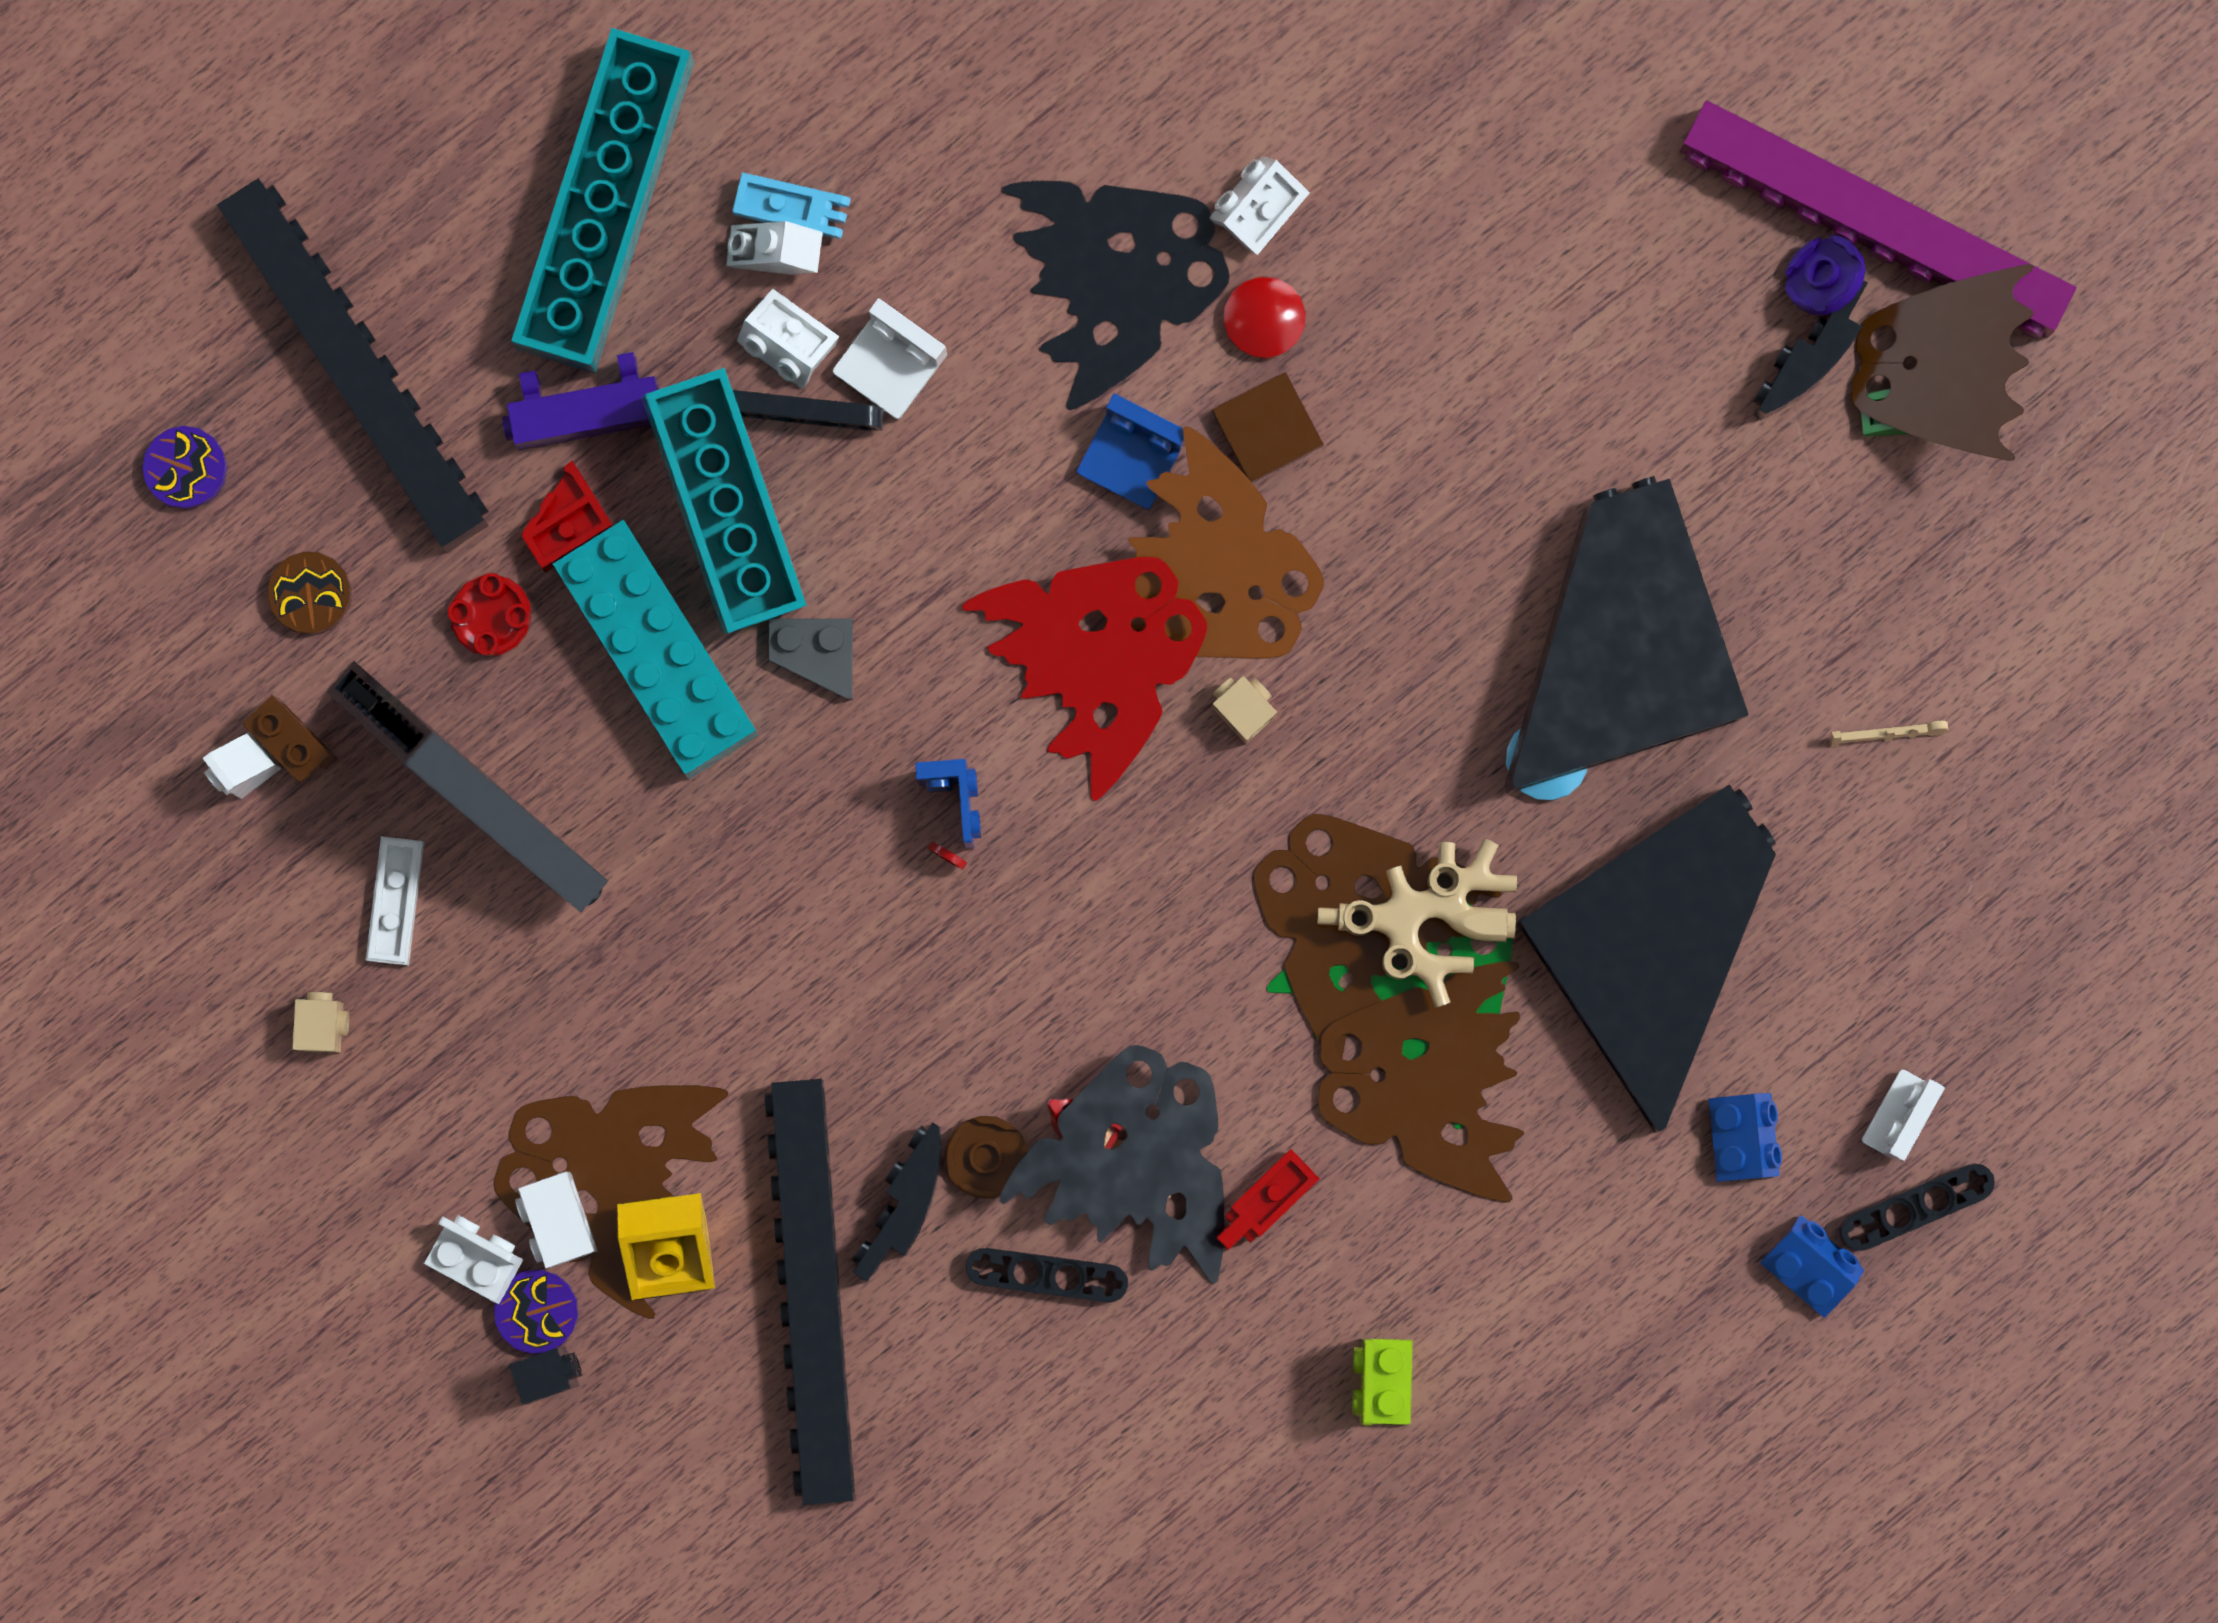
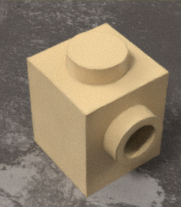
(1244, 707)
(319, 1023)

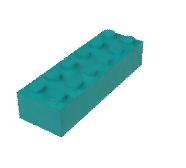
(723, 500)
(655, 649)

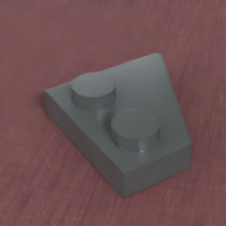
(815, 651)

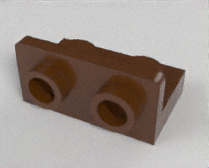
(288, 739)

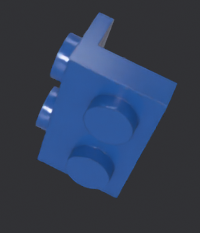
(1745, 1137)
(1813, 1266)

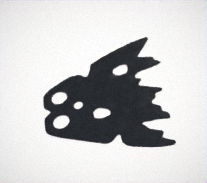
(1115, 284)
(1142, 1172)

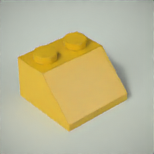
(665, 1246)

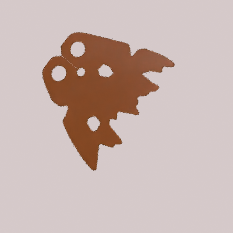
(1226, 558)

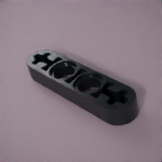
(809, 411)
(1915, 1203)
(1046, 1279)

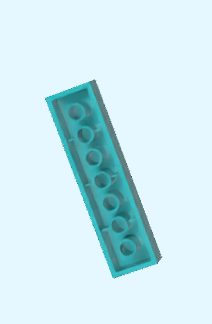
(603, 200)

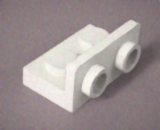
(1259, 203)
(786, 338)
(1902, 1115)
(473, 1260)

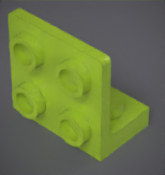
(1384, 1381)

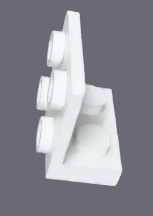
(890, 360)

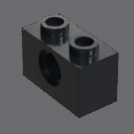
(546, 1374)

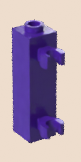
(578, 413)

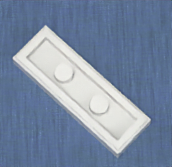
(394, 901)

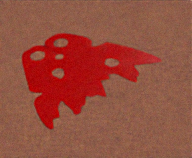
(1098, 665)

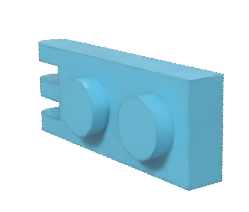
(779, 201)

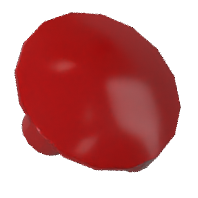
(1264, 317)
(490, 615)

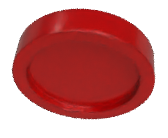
(947, 855)

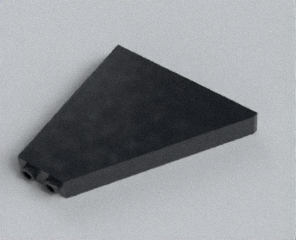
(1628, 646)
(467, 787)
(1653, 942)

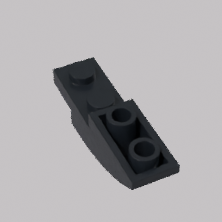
(1808, 364)
(914, 1188)

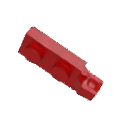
(1268, 1199)

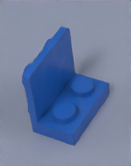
(1131, 450)
(940, 776)

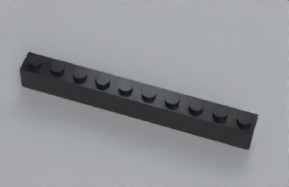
(353, 365)
(812, 1292)

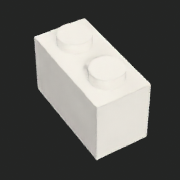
(556, 1220)

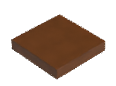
(1267, 427)

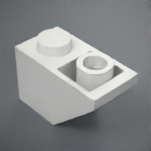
(774, 248)
(240, 766)

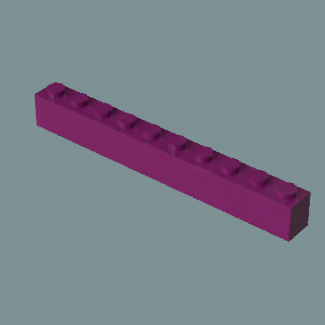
(1863, 212)

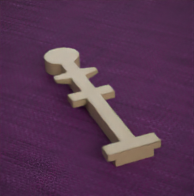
(1932, 729)

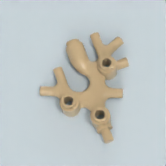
(1408, 909)

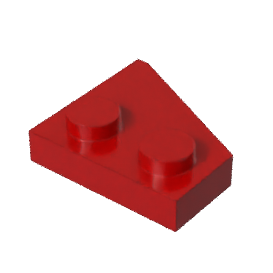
(565, 520)

